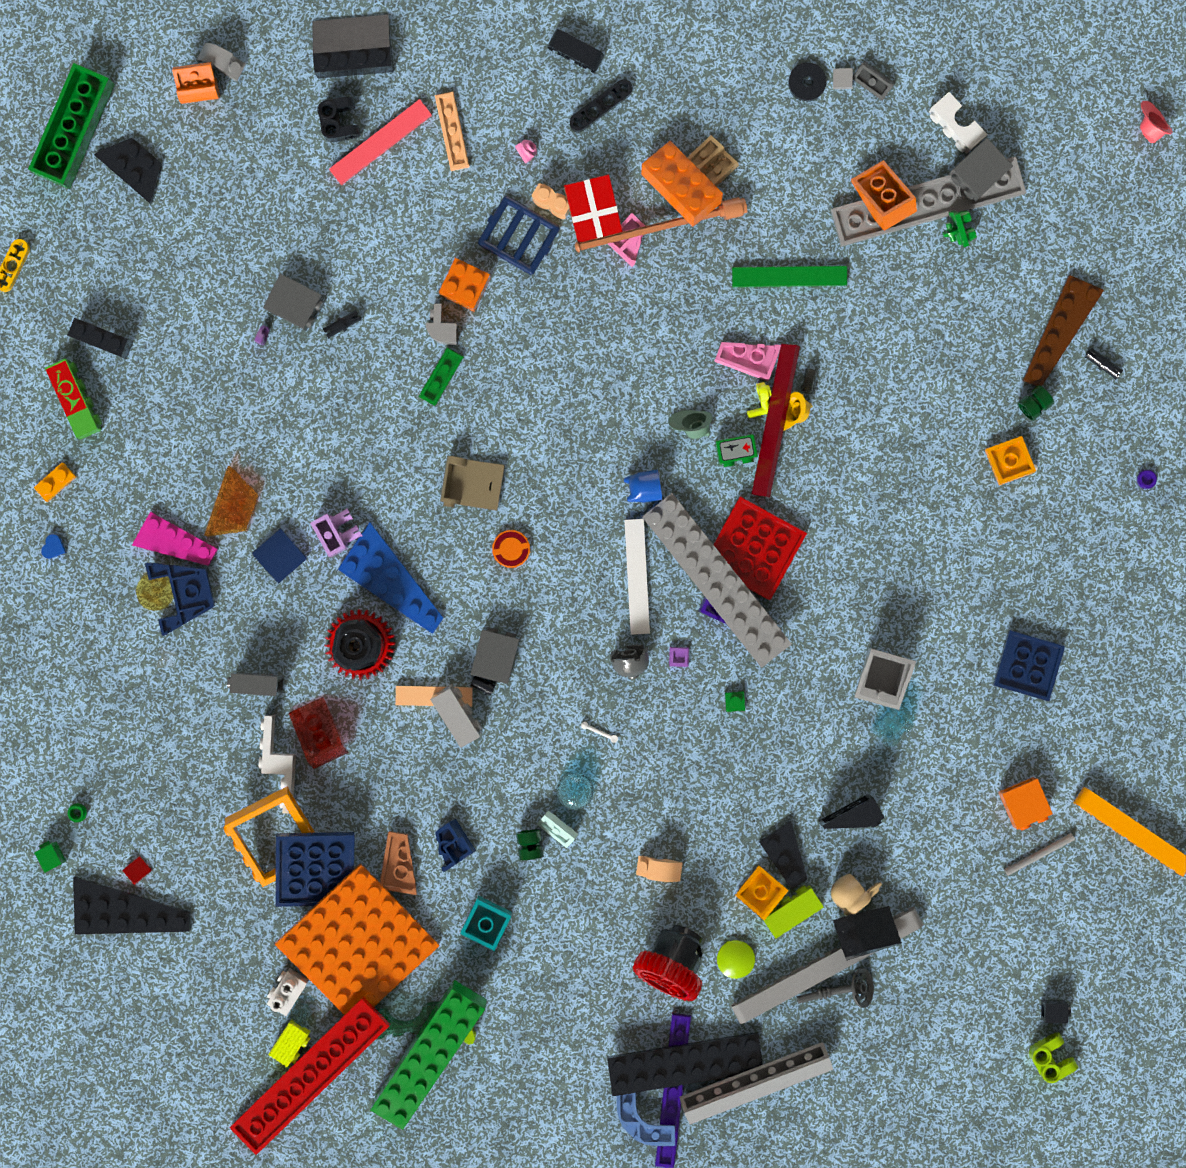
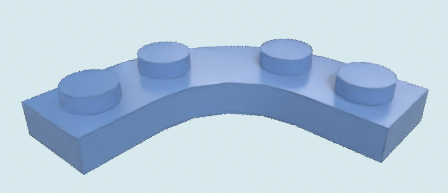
(638, 1128)

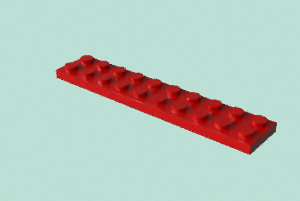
(309, 1075)

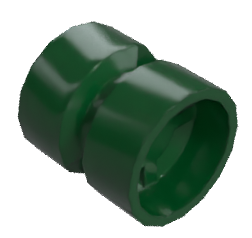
(1035, 403)
(529, 837)

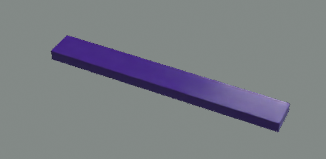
(670, 1101)

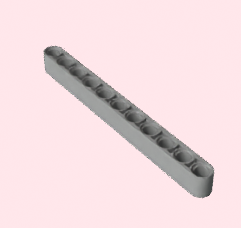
(812, 974)

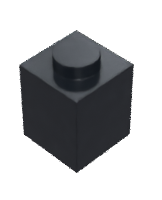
(1055, 1011)

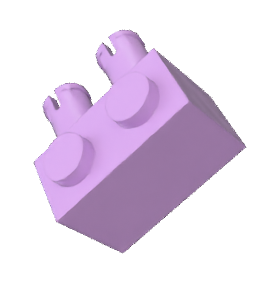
(329, 536)

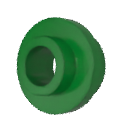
(71, 812)

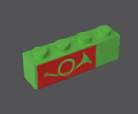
(73, 398)

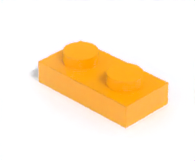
(55, 482)

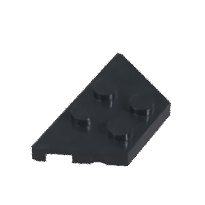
(133, 166)

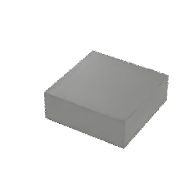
(843, 78)

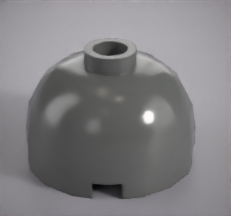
(630, 662)

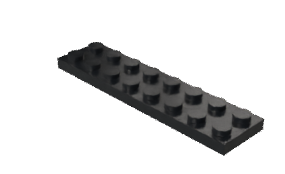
(683, 1064)

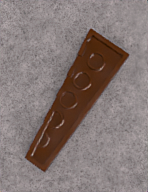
(1068, 315)

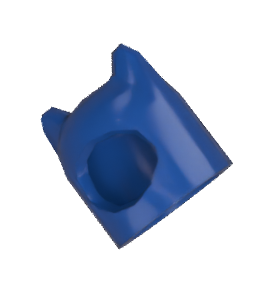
(644, 486)

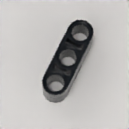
(576, 50)

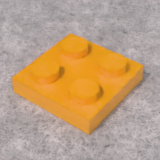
(1010, 460)
(761, 892)

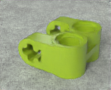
(1061, 1069)

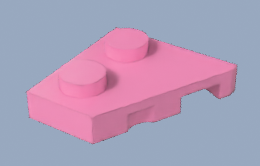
(629, 247)

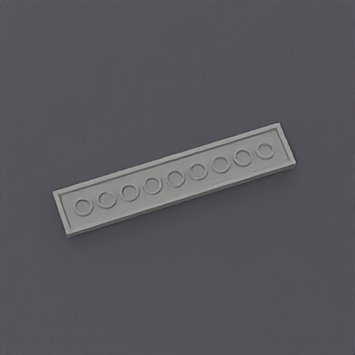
(933, 202)
(716, 580)

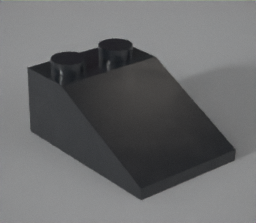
(858, 814)
(866, 932)

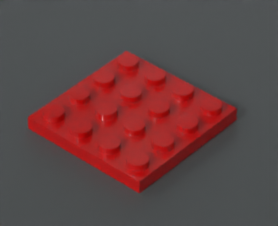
(758, 546)

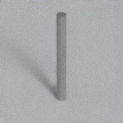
(1039, 854)

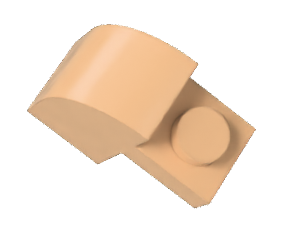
(659, 869)

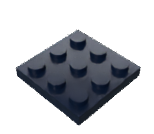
(1028, 665)

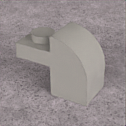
(221, 60)
(441, 332)

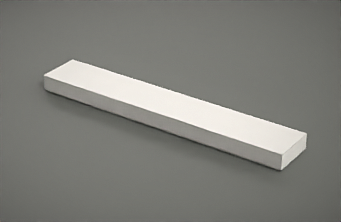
(637, 576)

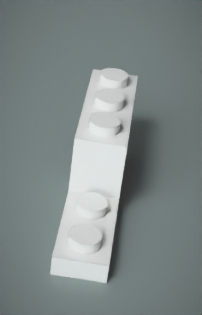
(275, 762)

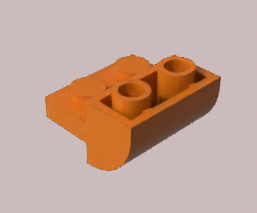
(195, 83)

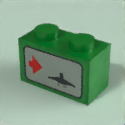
(736, 450)

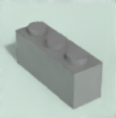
(457, 715)

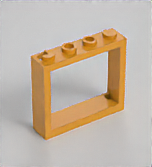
(281, 796)

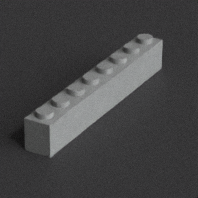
(756, 1083)

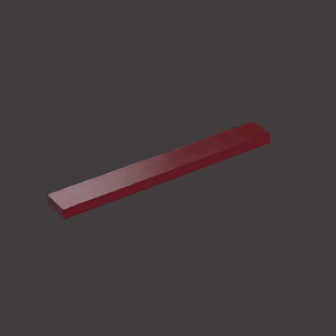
(775, 420)

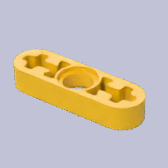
(4, 266)

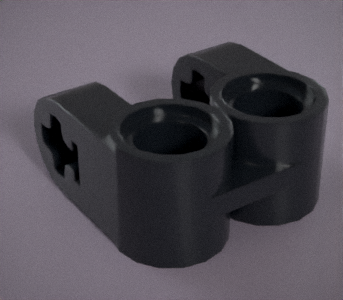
(338, 105)

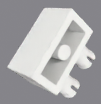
(287, 992)

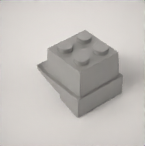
(884, 678)

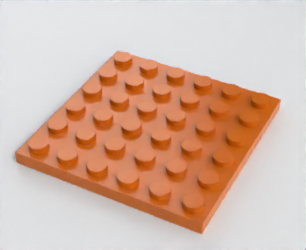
(357, 942)

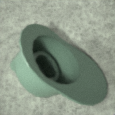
(693, 423)

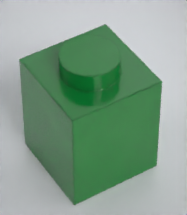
(49, 856)

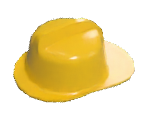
(798, 410)

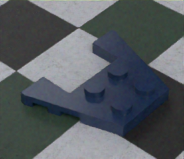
(190, 592)

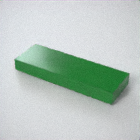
(441, 376)

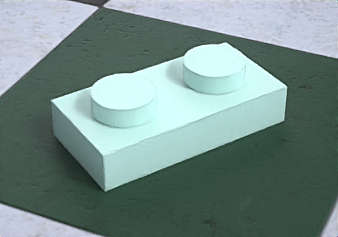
(557, 829)

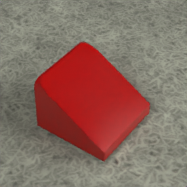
(137, 870)

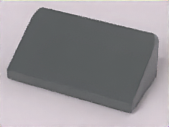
(873, 80)

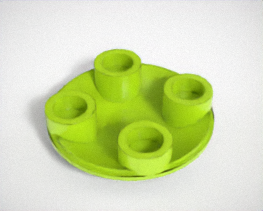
(735, 959)

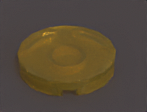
(160, 592)

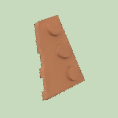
(397, 865)

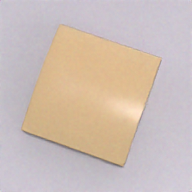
(713, 160)

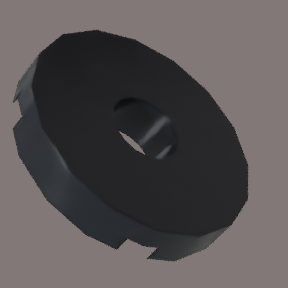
(802, 92)

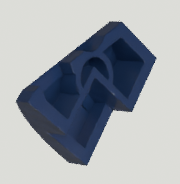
(450, 839)

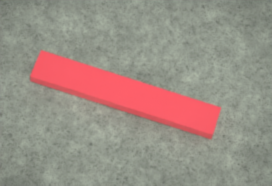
(380, 142)

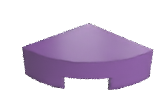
(262, 335)

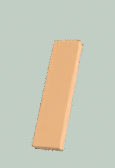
(452, 131)
(422, 694)

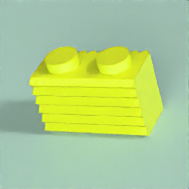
(289, 1043)

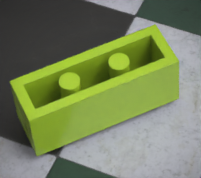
(793, 911)

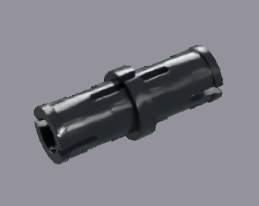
(342, 324)
(1104, 363)

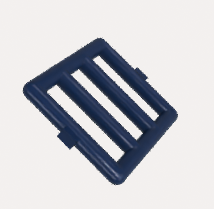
(538, 220)

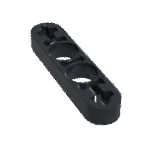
(599, 104)

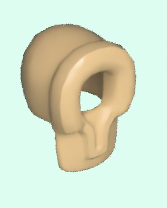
(850, 895)

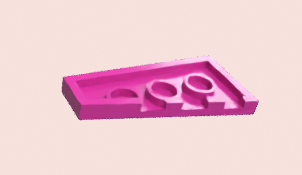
(171, 540)

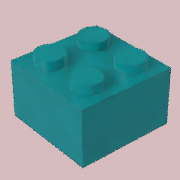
(486, 923)

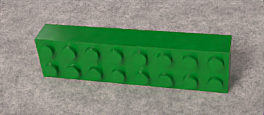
(428, 1054)

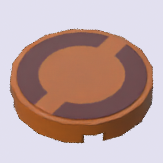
(511, 549)

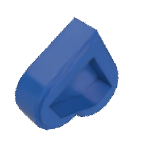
(53, 548)

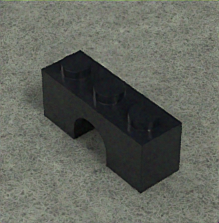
(100, 338)

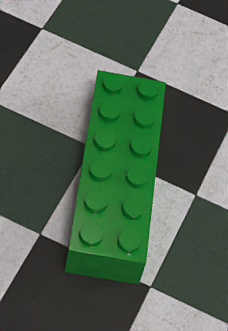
(71, 126)

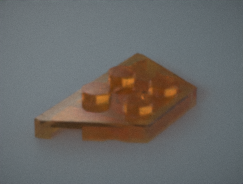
(233, 506)

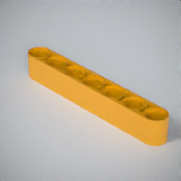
(1131, 830)

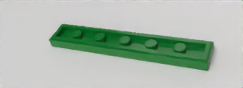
(789, 276)

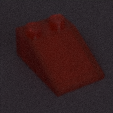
(318, 733)

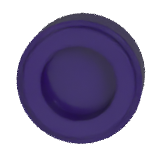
(1146, 479)

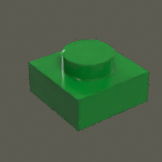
(734, 701)

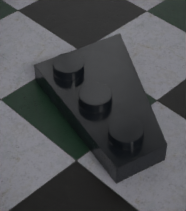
(785, 854)

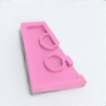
(751, 359)

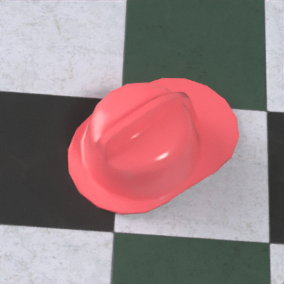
(1153, 123)

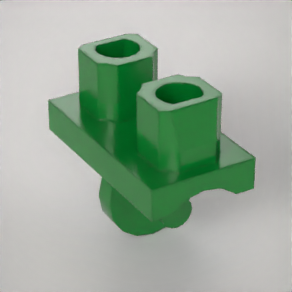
(962, 235)

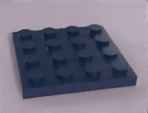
(311, 865)

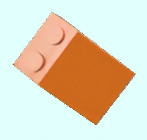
(885, 195)

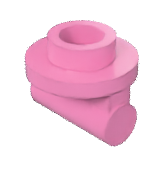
(527, 150)

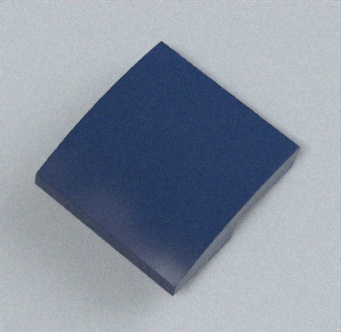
(279, 555)

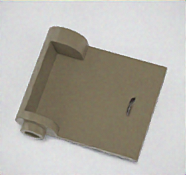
(469, 483)

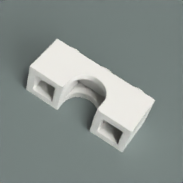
(944, 114)

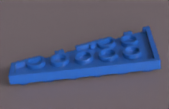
(383, 574)

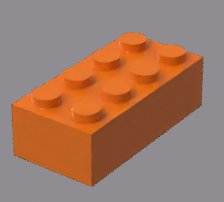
(681, 183)

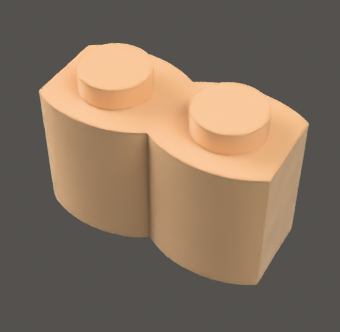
(547, 199)

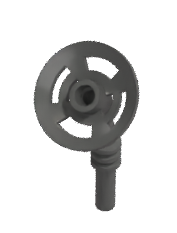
(856, 989)

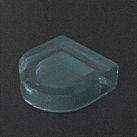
(300, 1014)

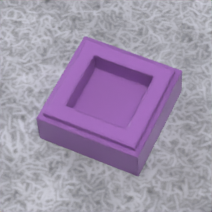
(679, 656)

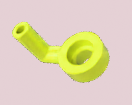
(763, 394)

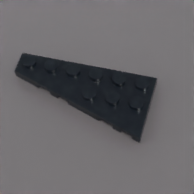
(114, 911)

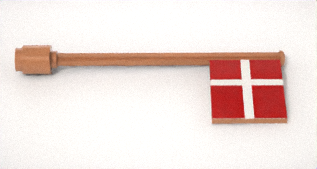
(598, 221)

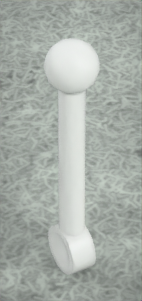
(613, 738)

